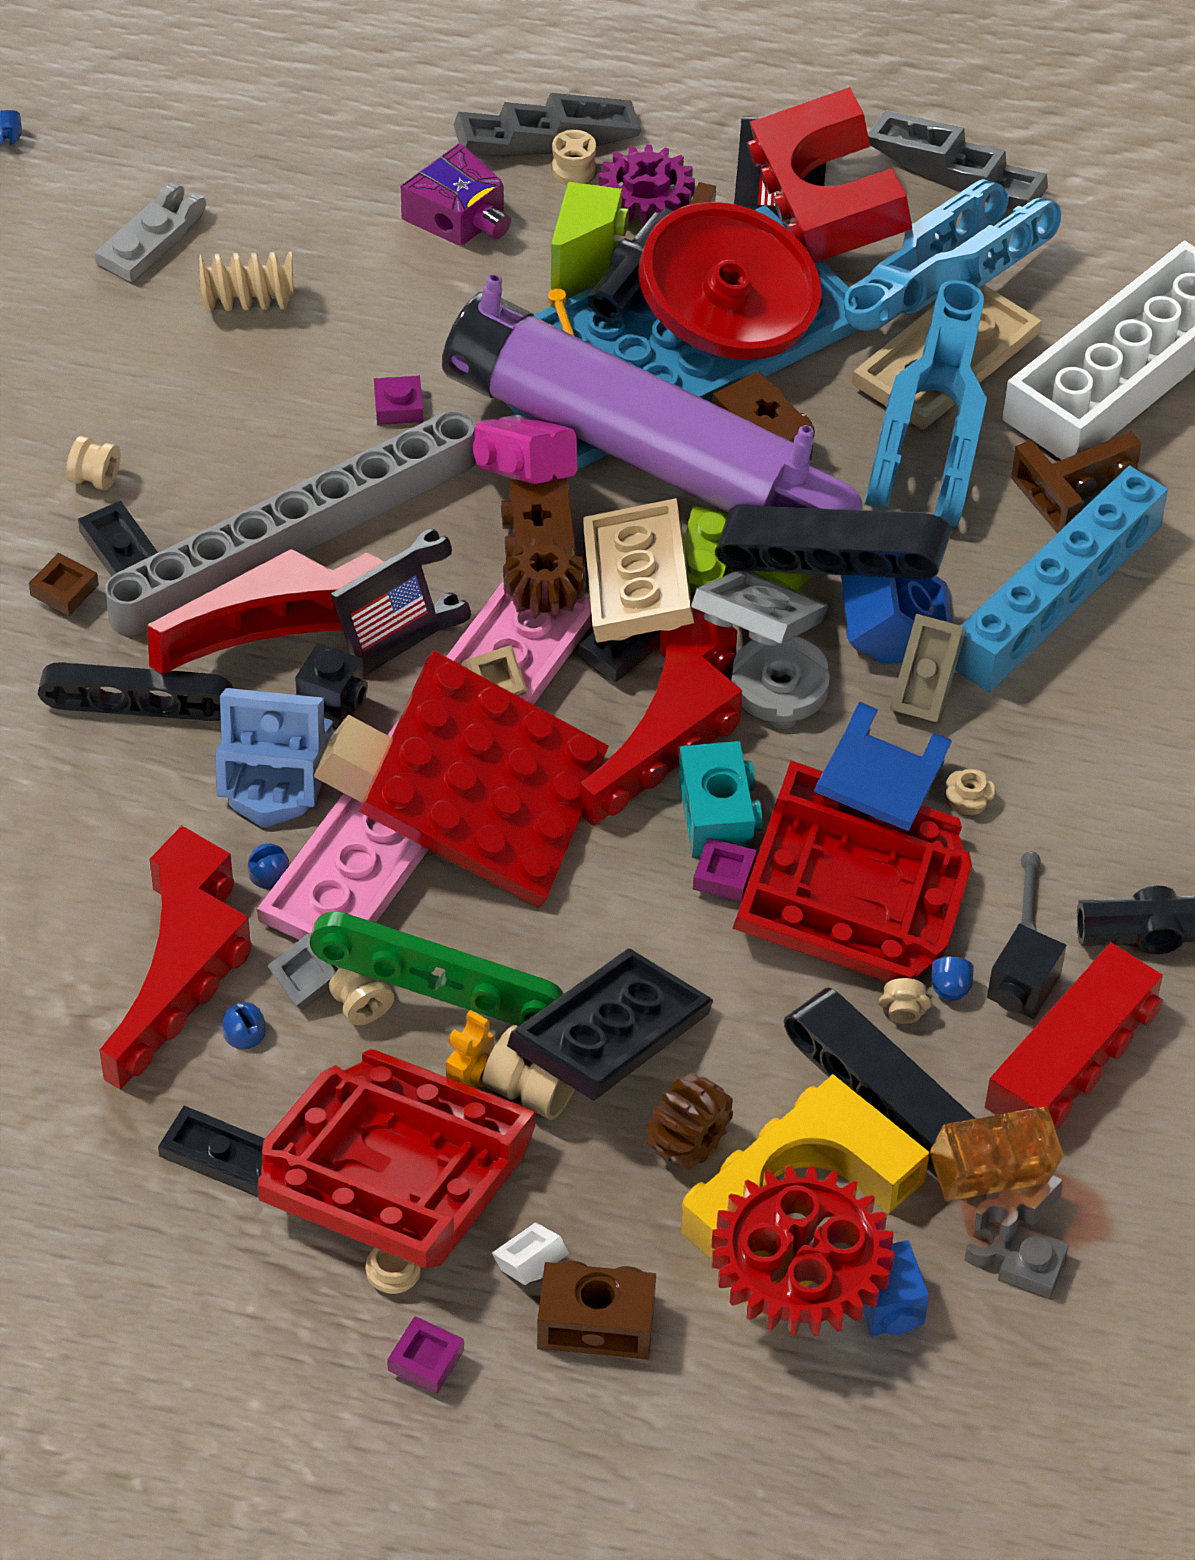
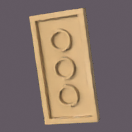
(1000, 335)
(637, 571)

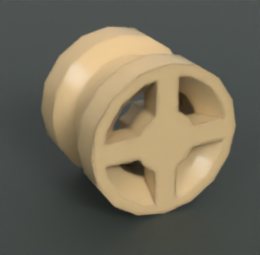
(574, 157)
(93, 463)
(362, 996)

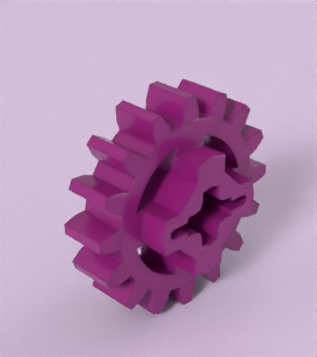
(648, 181)

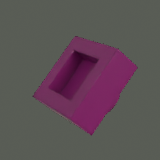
(398, 400)
(724, 869)
(425, 1354)

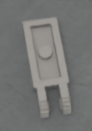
(150, 233)

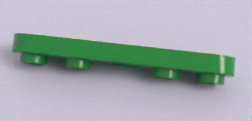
(408, 964)

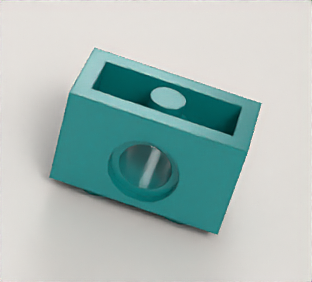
(717, 795)

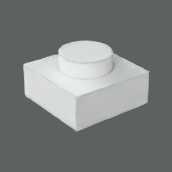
(528, 1251)

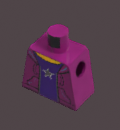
(456, 198)

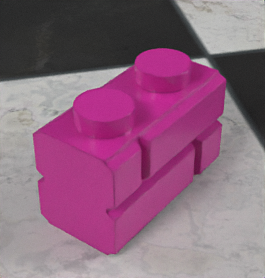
(525, 448)

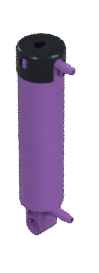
(632, 412)

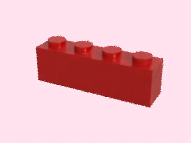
(1078, 1037)

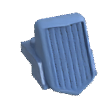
(270, 753)

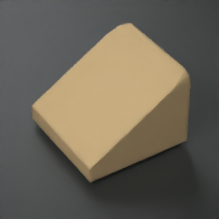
(500, 668)

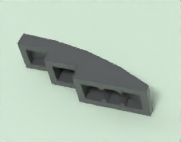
(532, 128)
(946, 158)

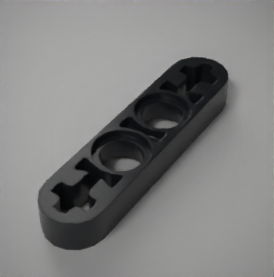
(78, 689)

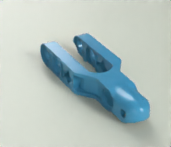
(942, 253)
(945, 369)

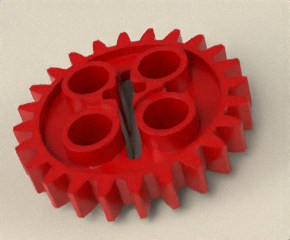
(761, 1224)

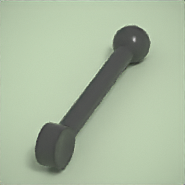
(1030, 862)

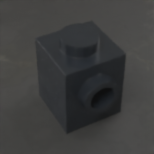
(335, 678)

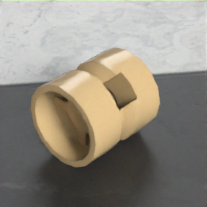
(517, 1076)

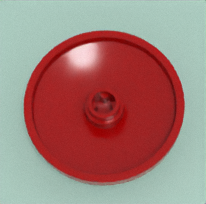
(729, 280)

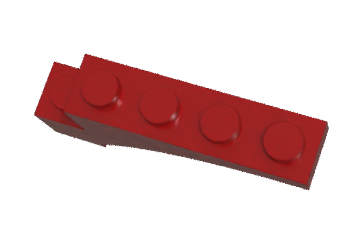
(267, 602)
(689, 708)
(193, 953)

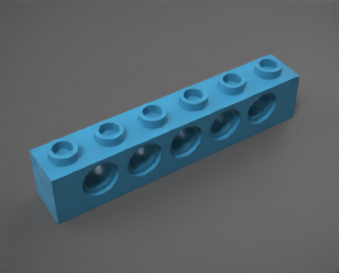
(1060, 577)

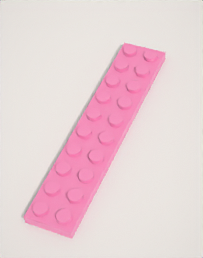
(360, 863)

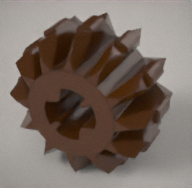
(544, 578)
(689, 1121)

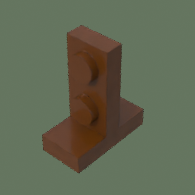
(1061, 487)

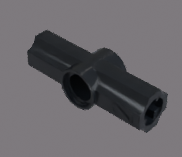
(620, 285)
(1151, 918)

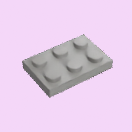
(758, 605)

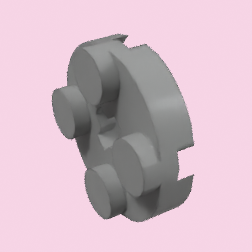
(781, 702)

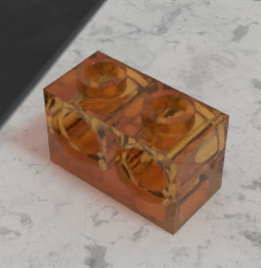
(996, 1153)

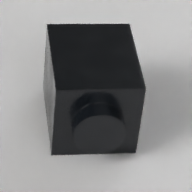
(1026, 971)

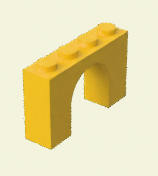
(825, 1130)

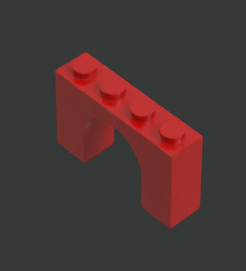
(826, 217)

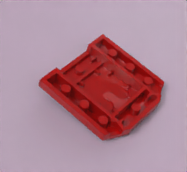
(855, 884)
(393, 1156)

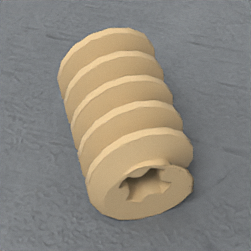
(246, 281)

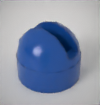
(10, 126)
(267, 865)
(952, 977)
(235, 1029)

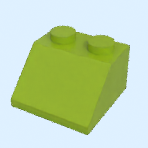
(586, 236)

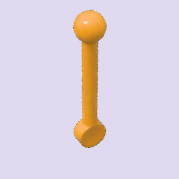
(557, 299)

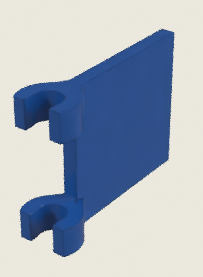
(880, 775)

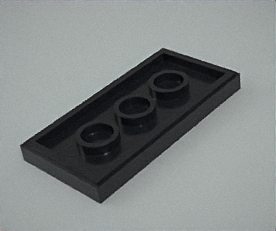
(610, 1023)

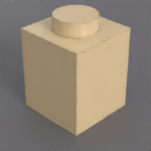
(352, 757)

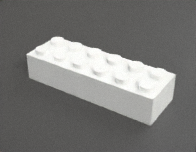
(1110, 362)

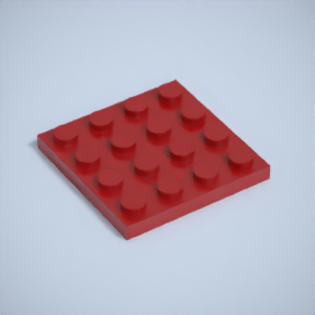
(484, 779)

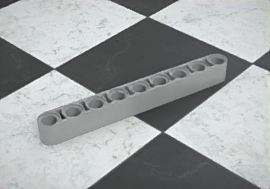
(293, 520)

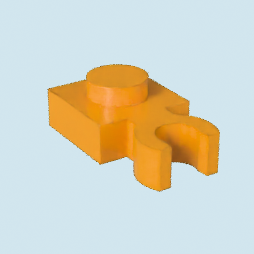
(471, 1051)

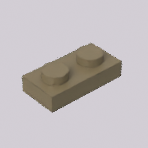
(928, 668)

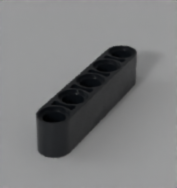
(833, 541)
(871, 1065)

